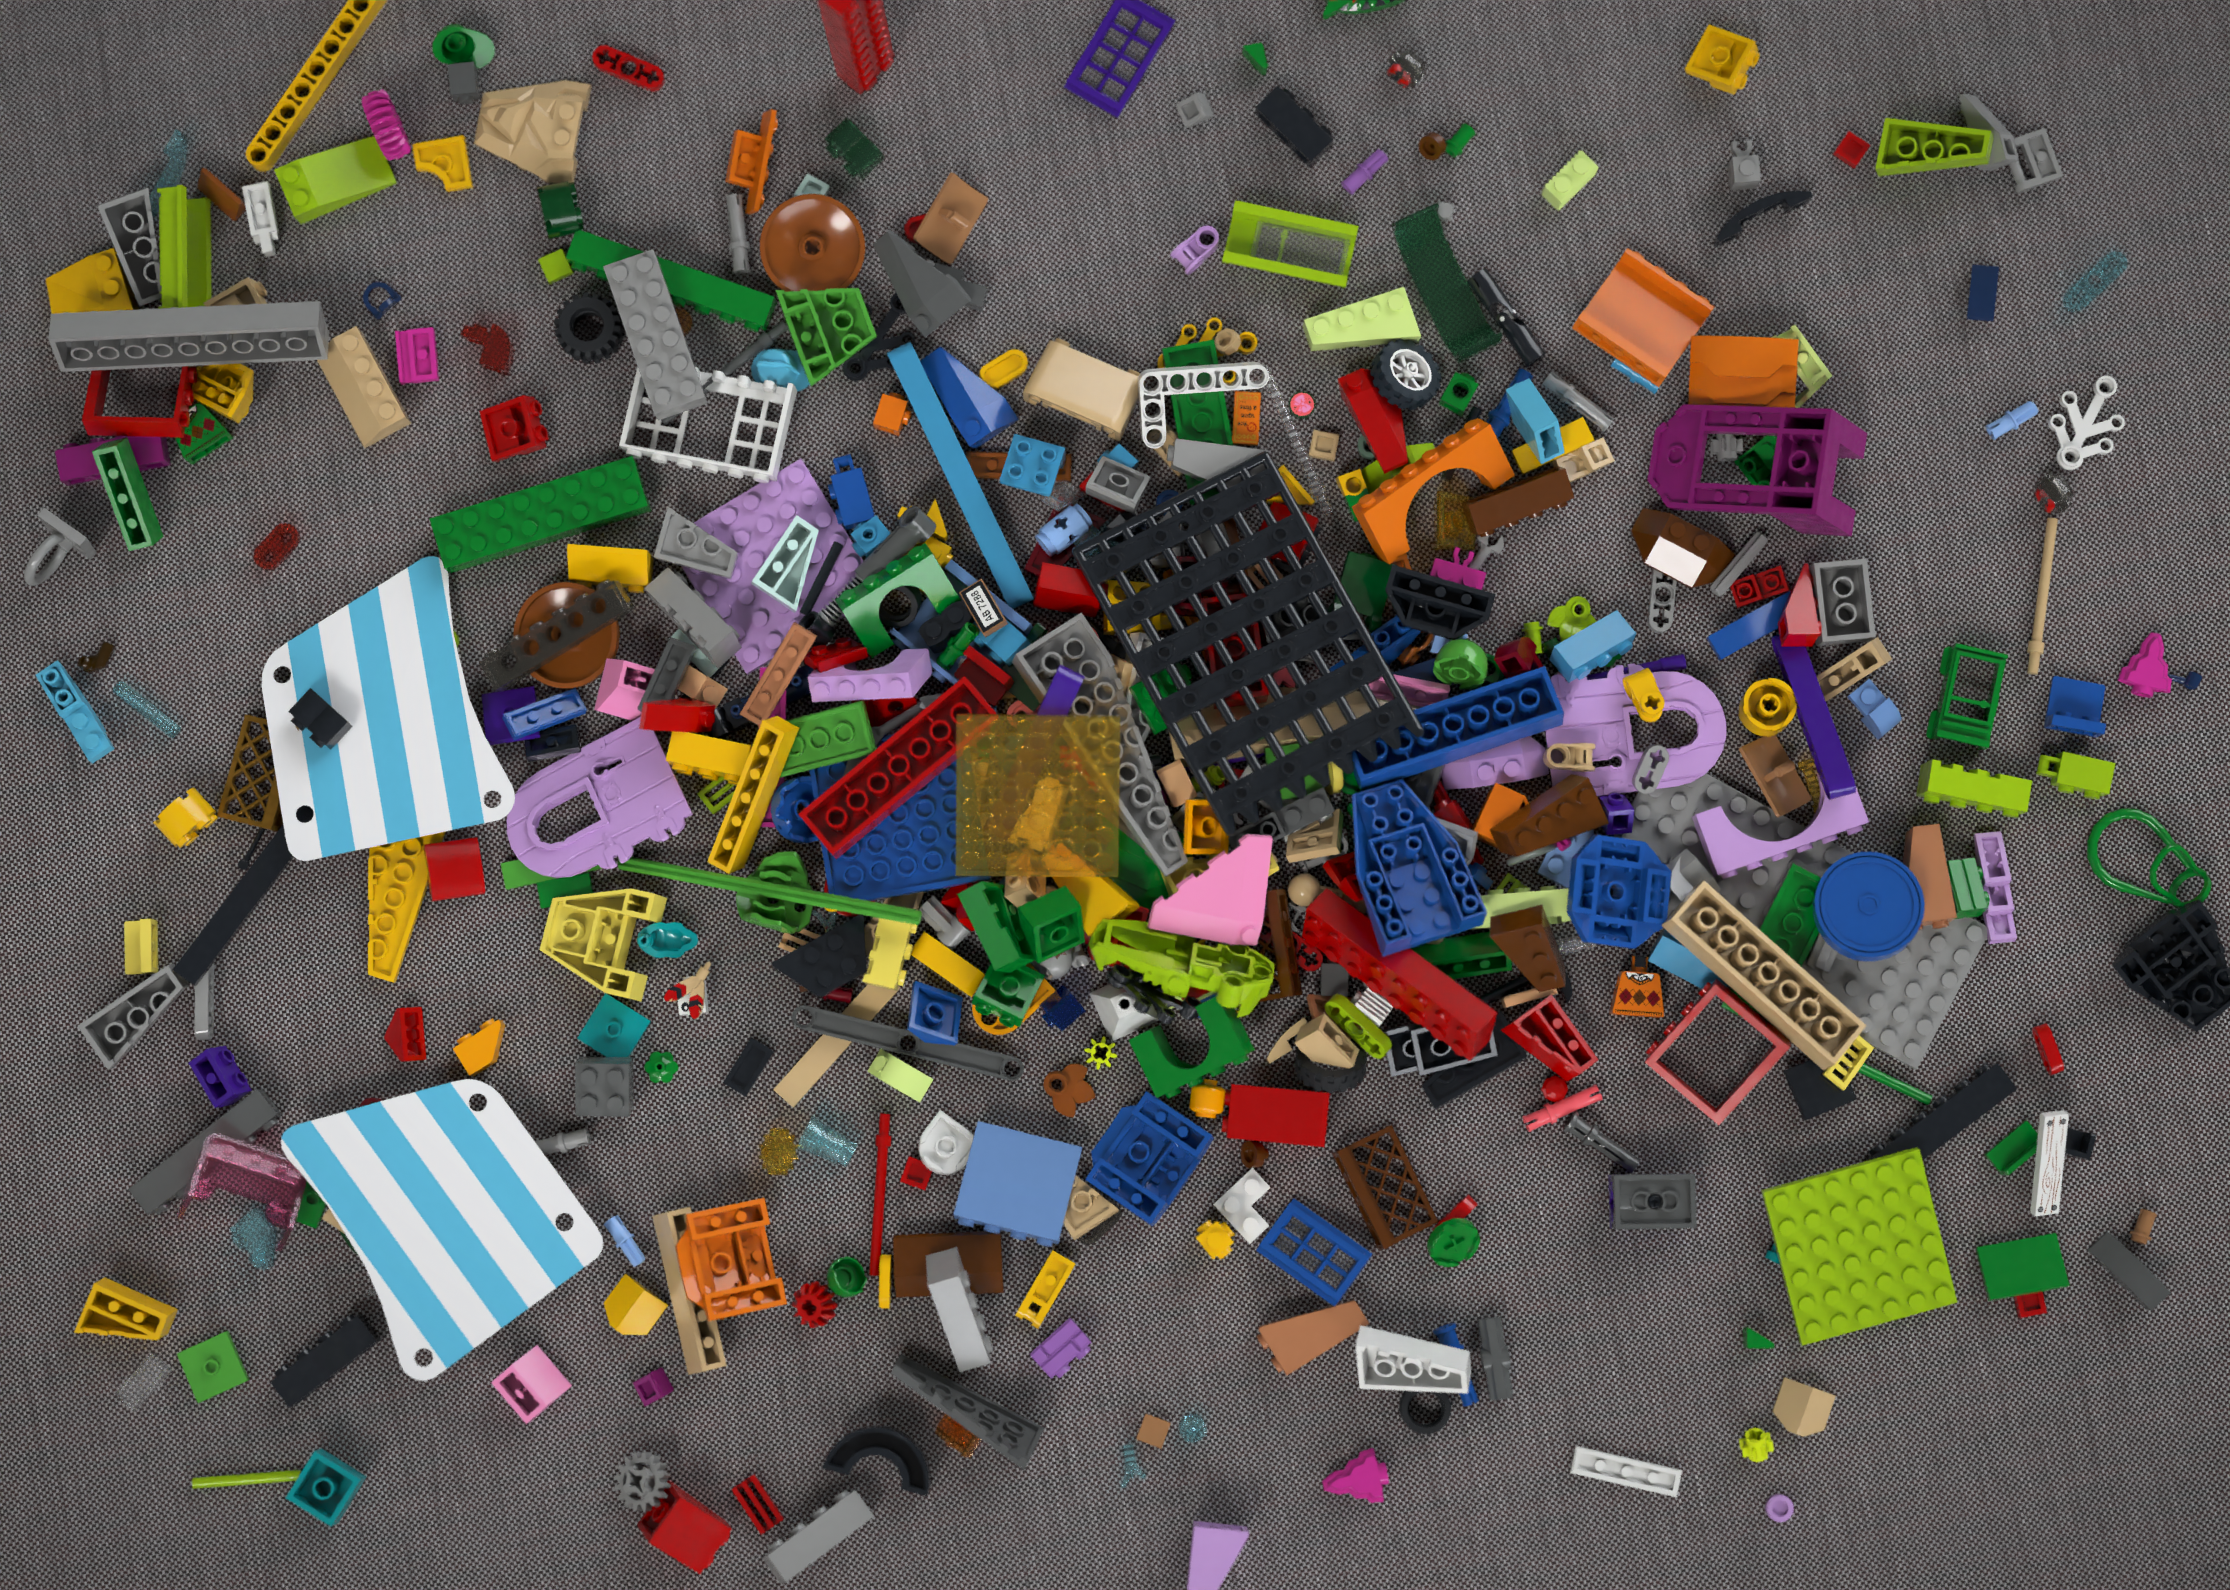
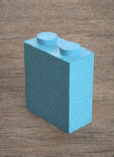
(1535, 421)

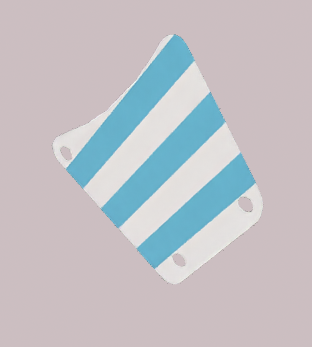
(415, 742)
(445, 1214)

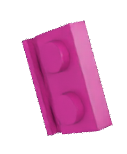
(417, 355)

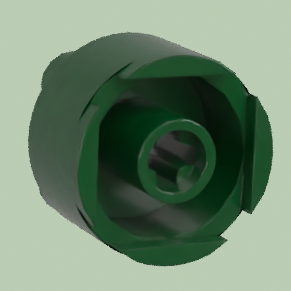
(558, 209)

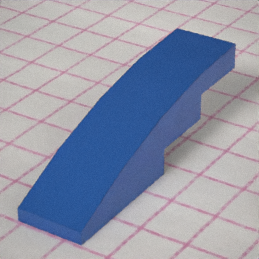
(1748, 628)

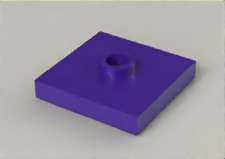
(502, 702)

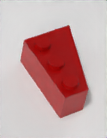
(1552, 1039)

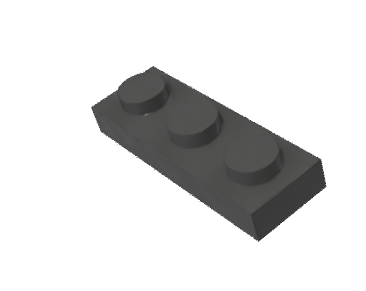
(668, 672)

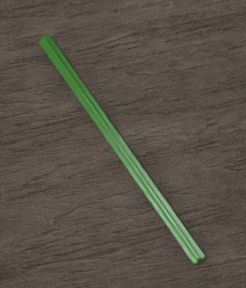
(772, 890)

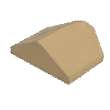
(1802, 1407)

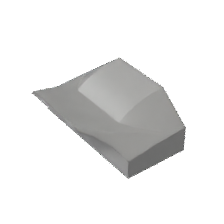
(1688, 873)

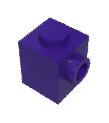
(1618, 812)

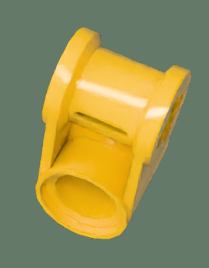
(1642, 691)

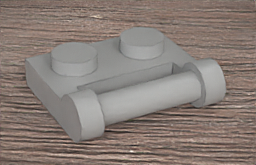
(2040, 161)

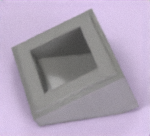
(1194, 109)

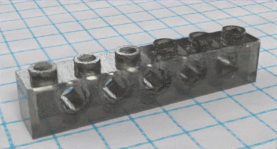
(617, 606)

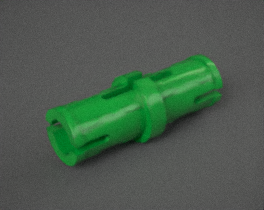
(957, 646)

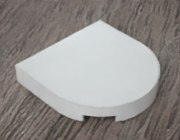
(945, 1145)

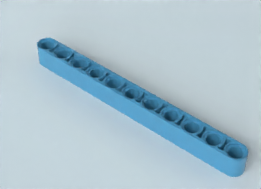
(960, 475)

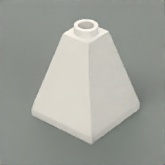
(1120, 1021)

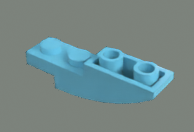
(76, 711)

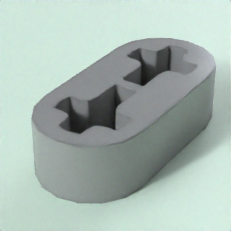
(1645, 765)

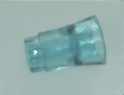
(826, 1143)

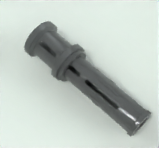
(1590, 1135)

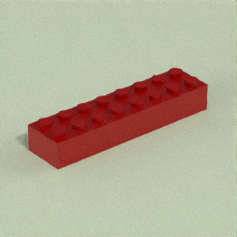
(893, 771)
(1401, 977)

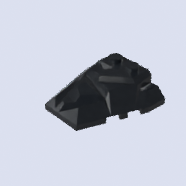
(2179, 965)

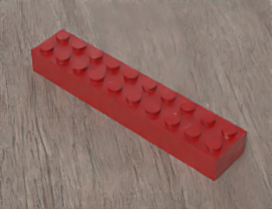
(857, 40)

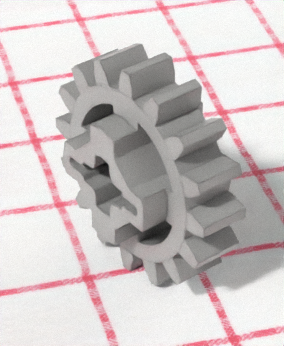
(642, 1481)

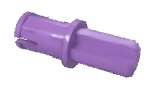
(1364, 171)

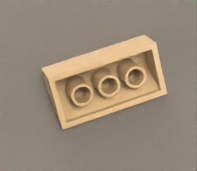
(362, 388)

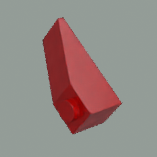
(677, 715)

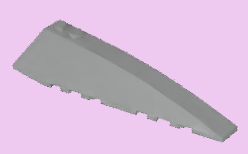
(1102, 693)

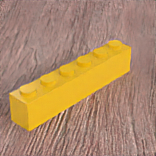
(753, 794)

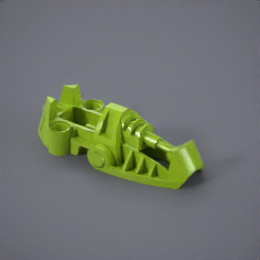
(1179, 962)

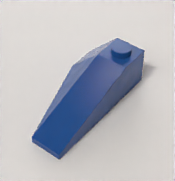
(969, 400)

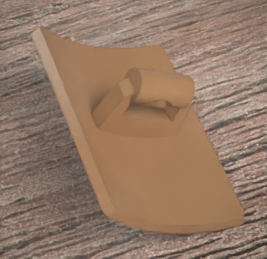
(950, 219)
(1775, 774)

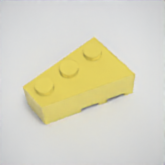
(889, 953)

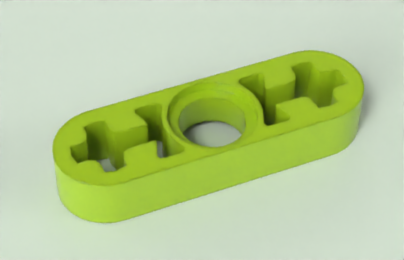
(1370, 1038)

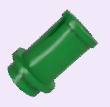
(1459, 140)

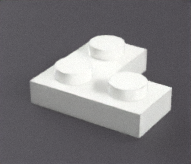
(1238, 1202)

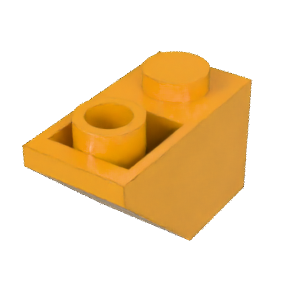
(481, 1049)

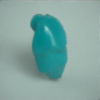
(666, 939)

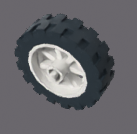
(1413, 365)

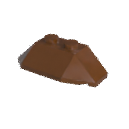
(1679, 548)

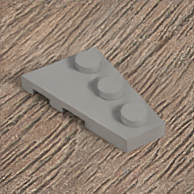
(692, 547)

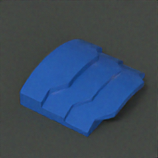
(1147, 1157)

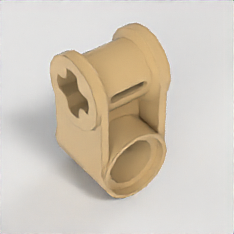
(1576, 757)

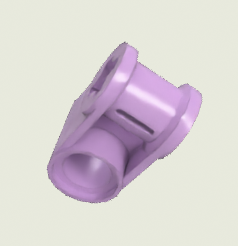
(1195, 250)

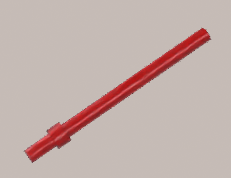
(882, 1140)

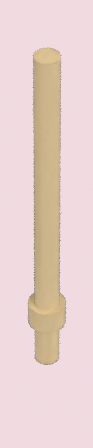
(2036, 646)

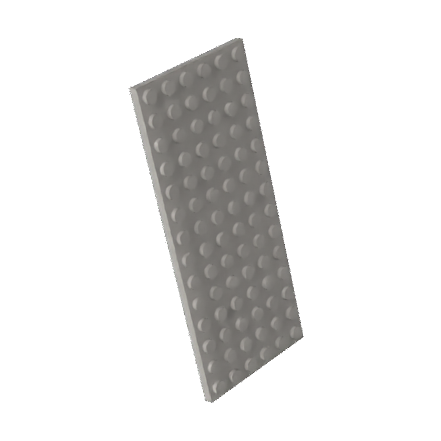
(1895, 997)

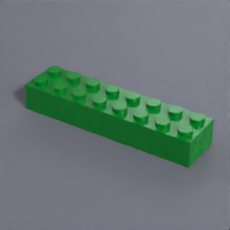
(540, 514)

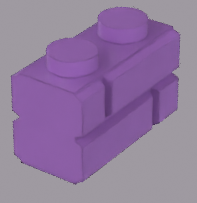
(1061, 1348)

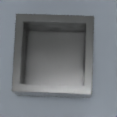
(604, 1086)

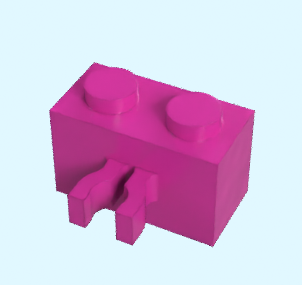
(1458, 573)

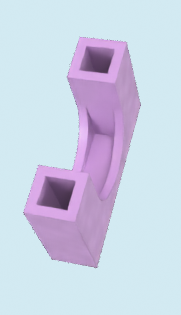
(896, 680)

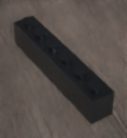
(1949, 1113)

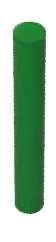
(1895, 1084)

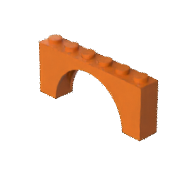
(1386, 508)

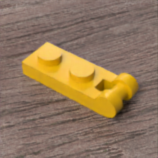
(1046, 1288)

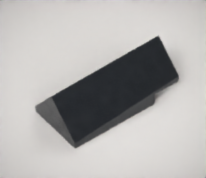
(1418, 1050)

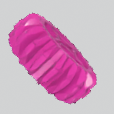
(386, 124)

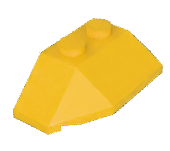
(225, 389)

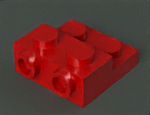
(514, 428)

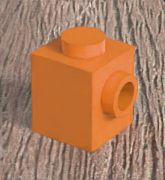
(892, 413)

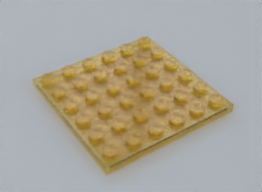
(1037, 795)

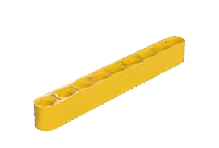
(316, 84)

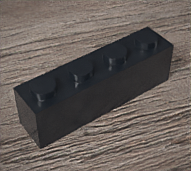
(325, 1360)

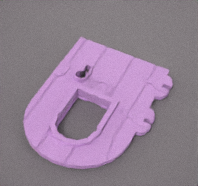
(1599, 715)
(632, 799)

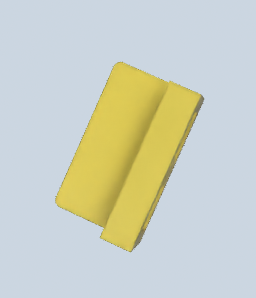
(141, 946)

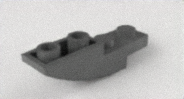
(1289, 818)

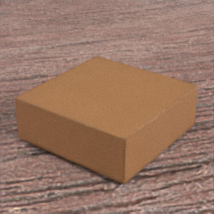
(1153, 1430)

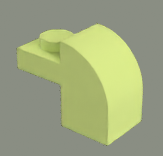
(900, 1075)

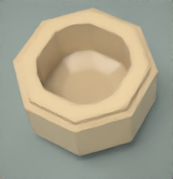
(1227, 341)

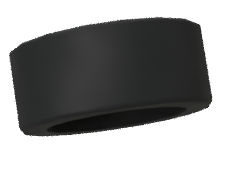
(902, 619)
(1429, 1428)

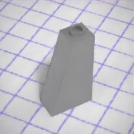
(1207, 460)

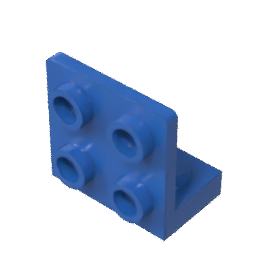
(2075, 707)

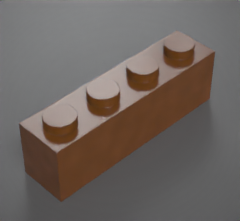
(1517, 501)

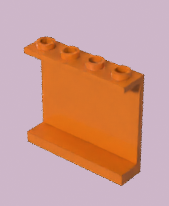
(1643, 317)

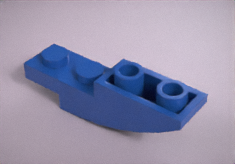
(1390, 639)

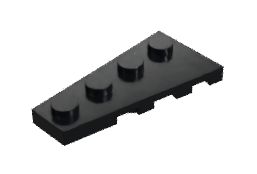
(1455, 1081)

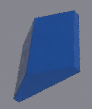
(934, 1014)

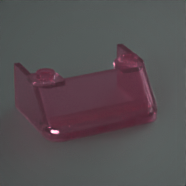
(249, 1173)

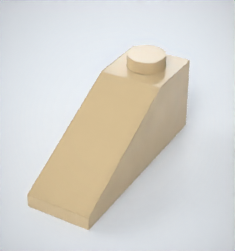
(1853, 668)

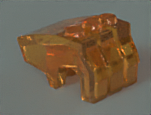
(957, 1436)

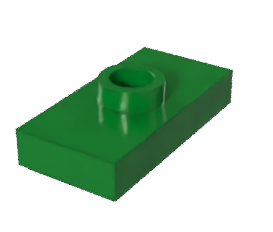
(311, 1208)

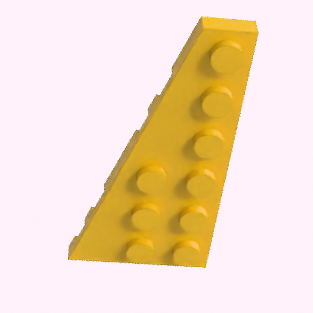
(395, 897)

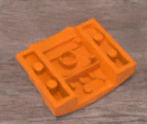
(1743, 371)
(729, 1260)

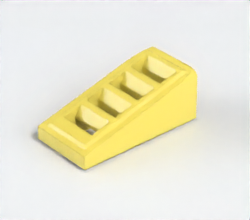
(1864, 1051)

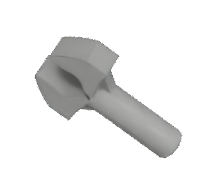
(1484, 551)

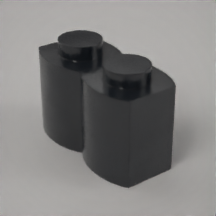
(940, 629)
(320, 719)

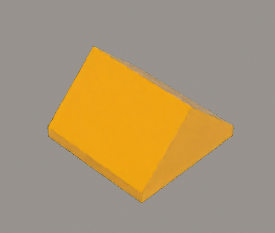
(1202, 829)

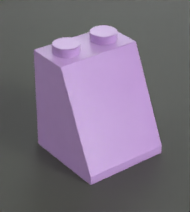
(1213, 1553)

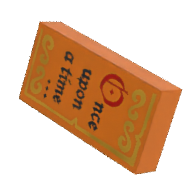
(1246, 418)

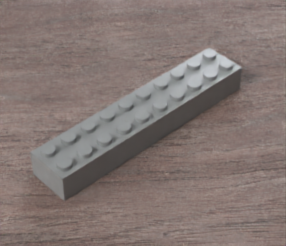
(189, 336)

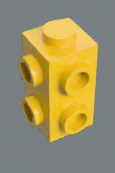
(1215, 1238)

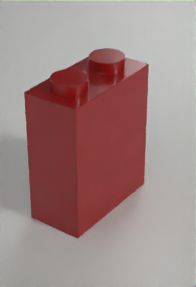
(1065, 591)

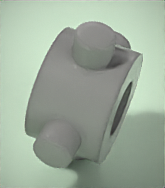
(1445, 211)

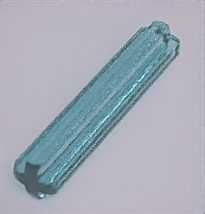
(146, 709)

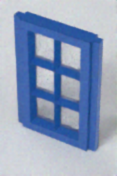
(1314, 1252)

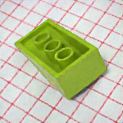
(334, 178)

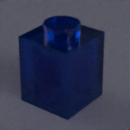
(1061, 1008)

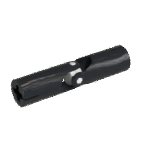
(1513, 328)

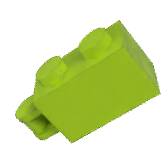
(2078, 773)

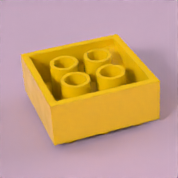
(91, 285)

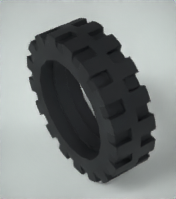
(1331, 1080)

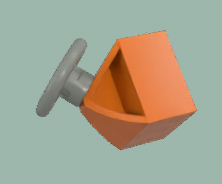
(1498, 806)

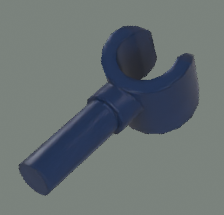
(2190, 682)

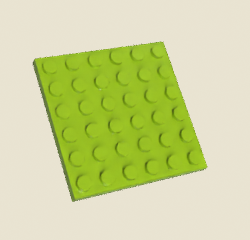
(1859, 1246)

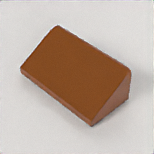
(220, 195)

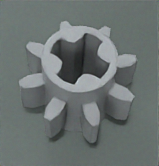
(1726, 447)

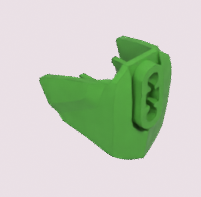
(781, 869)

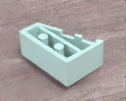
(787, 565)

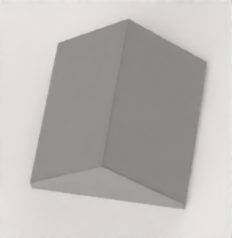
(1117, 484)

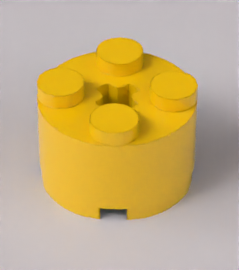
(1781, 712)
(185, 817)

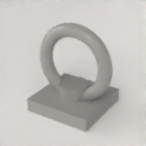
(64, 538)

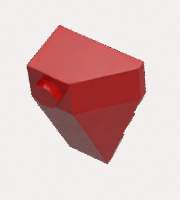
(1376, 419)

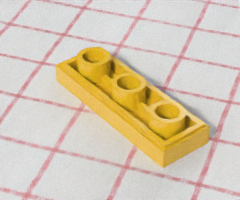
(1573, 437)

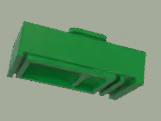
(1958, 727)

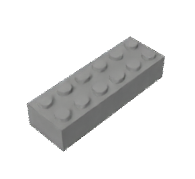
(655, 334)

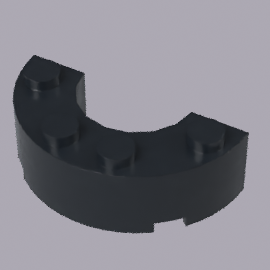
(884, 1442)

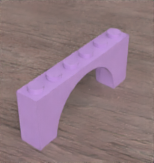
(1731, 849)

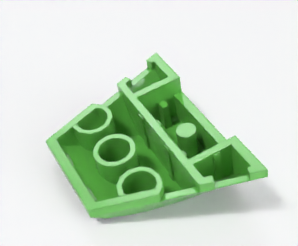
(826, 327)

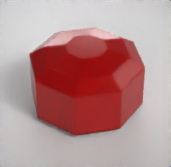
(1554, 1089)

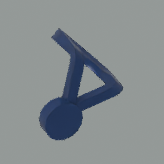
(386, 305)

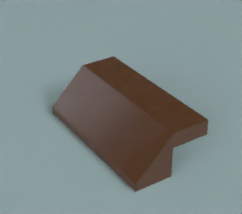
(978, 1252)

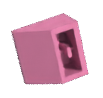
(622, 688)
(531, 1384)

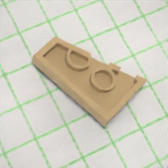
(1086, 1209)

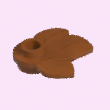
(1410, 654)
(1073, 1089)

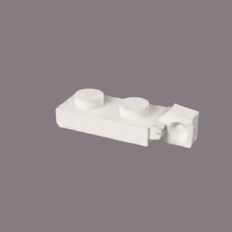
(261, 216)

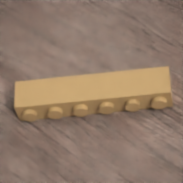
(698, 1336)

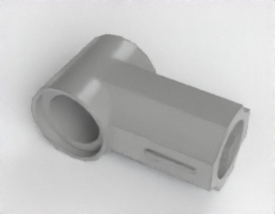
(946, 924)

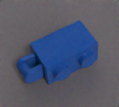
(851, 494)

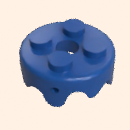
(785, 813)

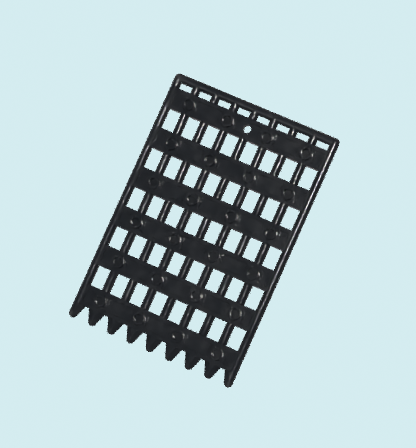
(1257, 606)

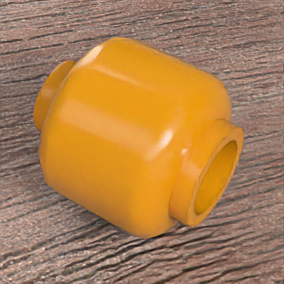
(1207, 1099)

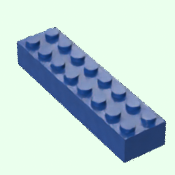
(1465, 728)

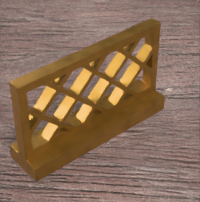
(272, 815)

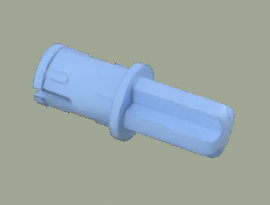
(2011, 420)
(624, 1240)

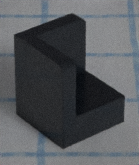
(2079, 1144)

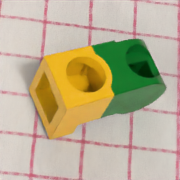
(1352, 488)

